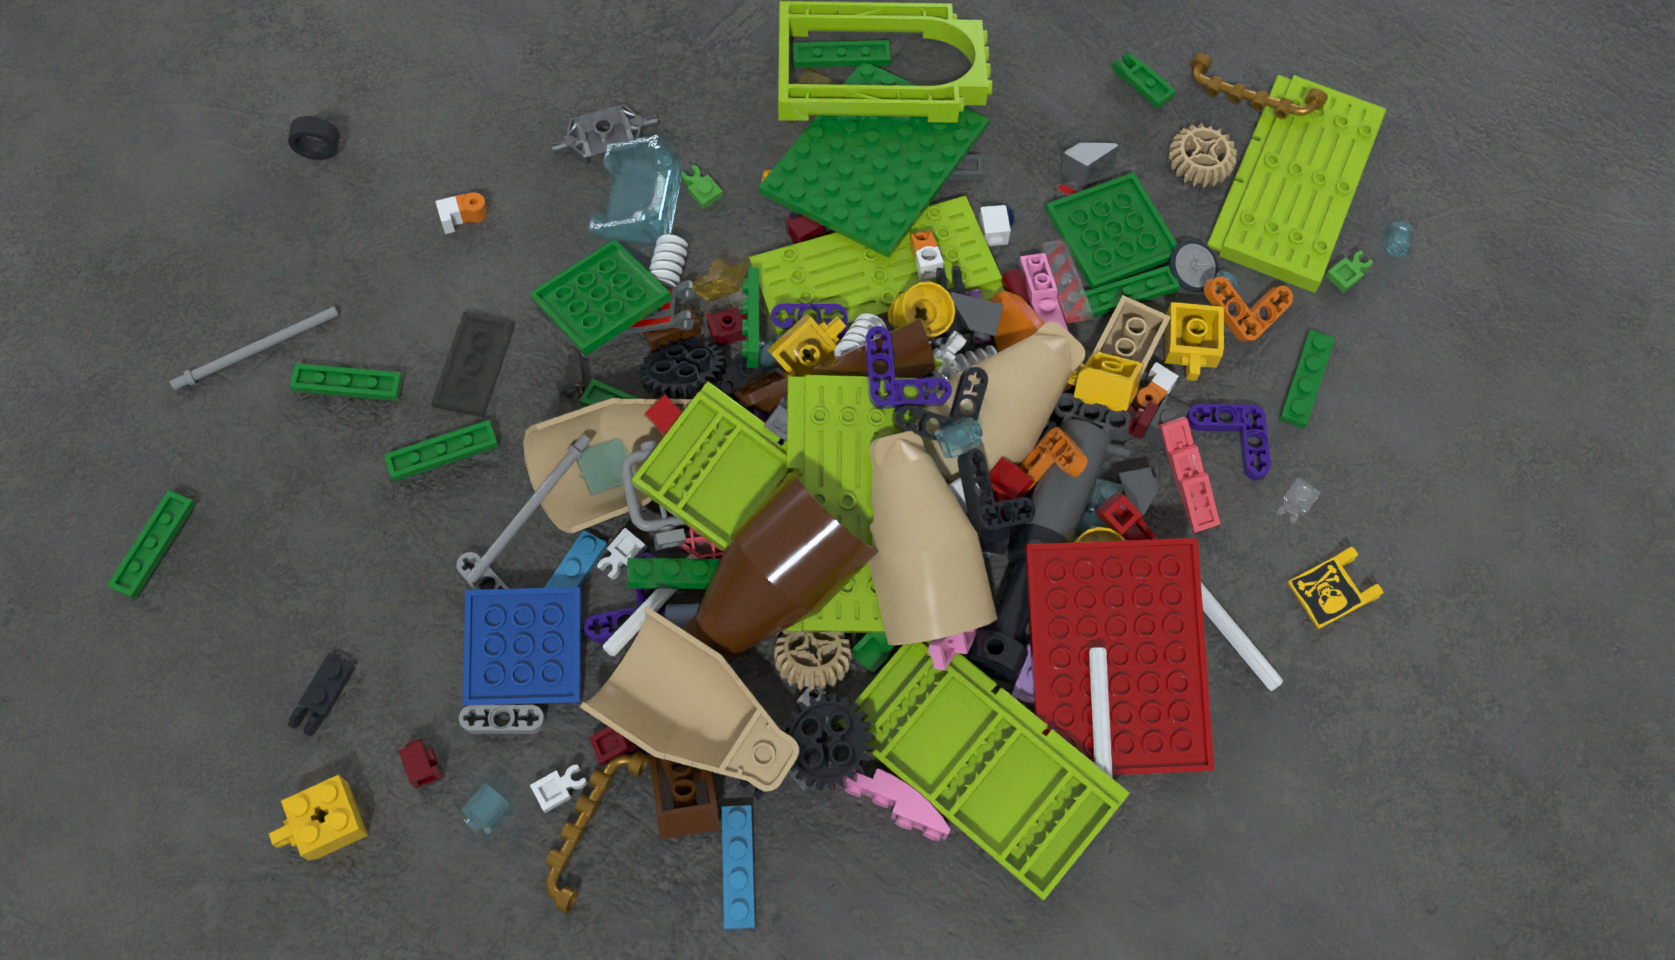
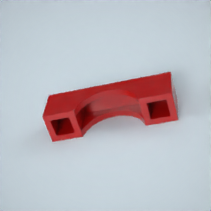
(1124, 518)

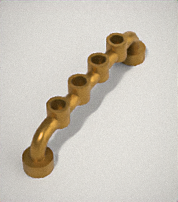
(1200, 65)
(574, 833)

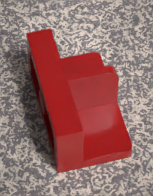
(1008, 482)

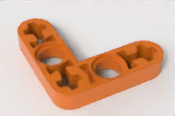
(1250, 316)
(1056, 448)

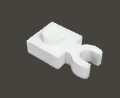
(947, 351)
(623, 547)
(553, 789)

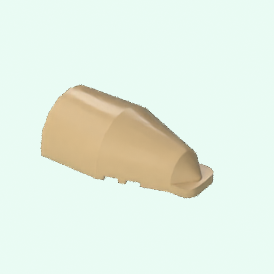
(1018, 400)
(547, 442)
(928, 554)
(692, 708)

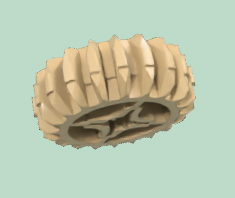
(1202, 148)
(812, 658)

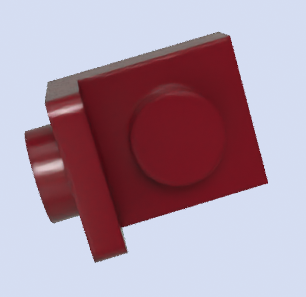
(1141, 419)
(610, 744)

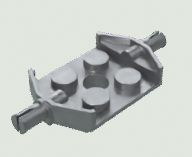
(586, 140)

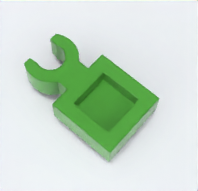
(701, 189)
(1348, 273)

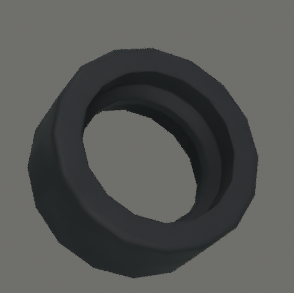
(317, 128)

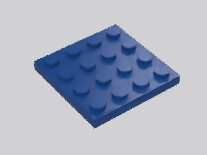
(522, 646)

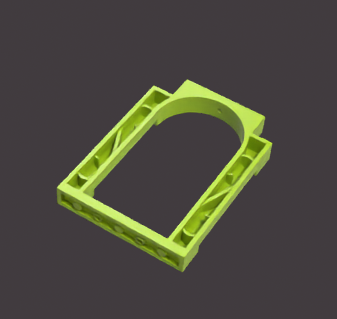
(933, 20)

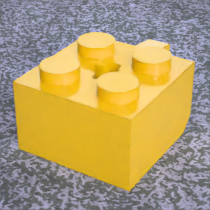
(807, 335)
(1194, 337)
(1107, 381)
(304, 817)

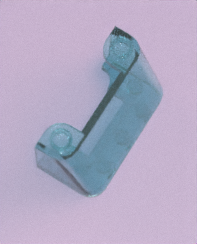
(641, 191)

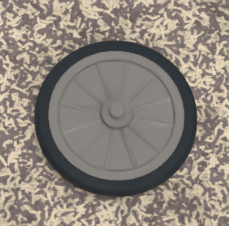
(1193, 265)

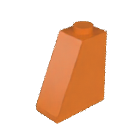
(1016, 320)

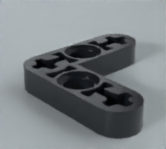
(964, 384)
(985, 504)

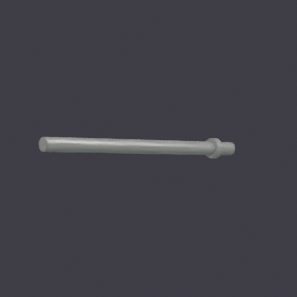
(191, 377)
(573, 453)

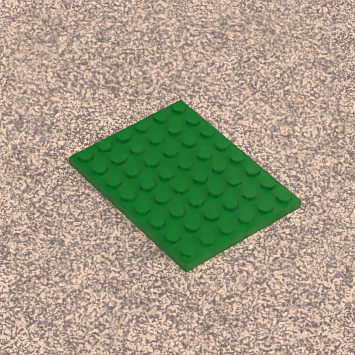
(871, 172)

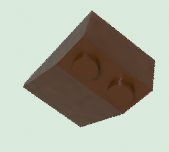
(683, 798)

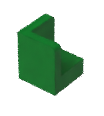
(873, 651)

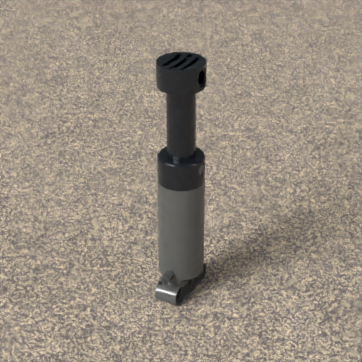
(1058, 511)

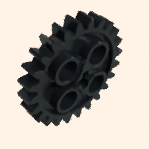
(682, 368)
(853, 737)

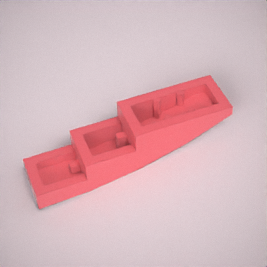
(1189, 474)

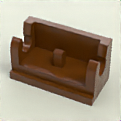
(662, 337)

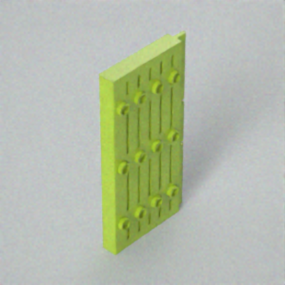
(1296, 185)
(866, 282)
(830, 443)
(714, 466)
(988, 764)

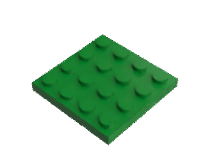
(1112, 230)
(600, 297)

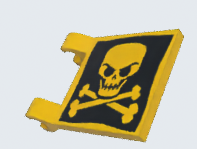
(1329, 592)

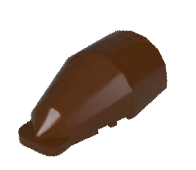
(910, 357)
(777, 571)

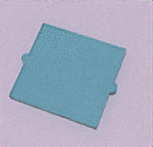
(602, 466)

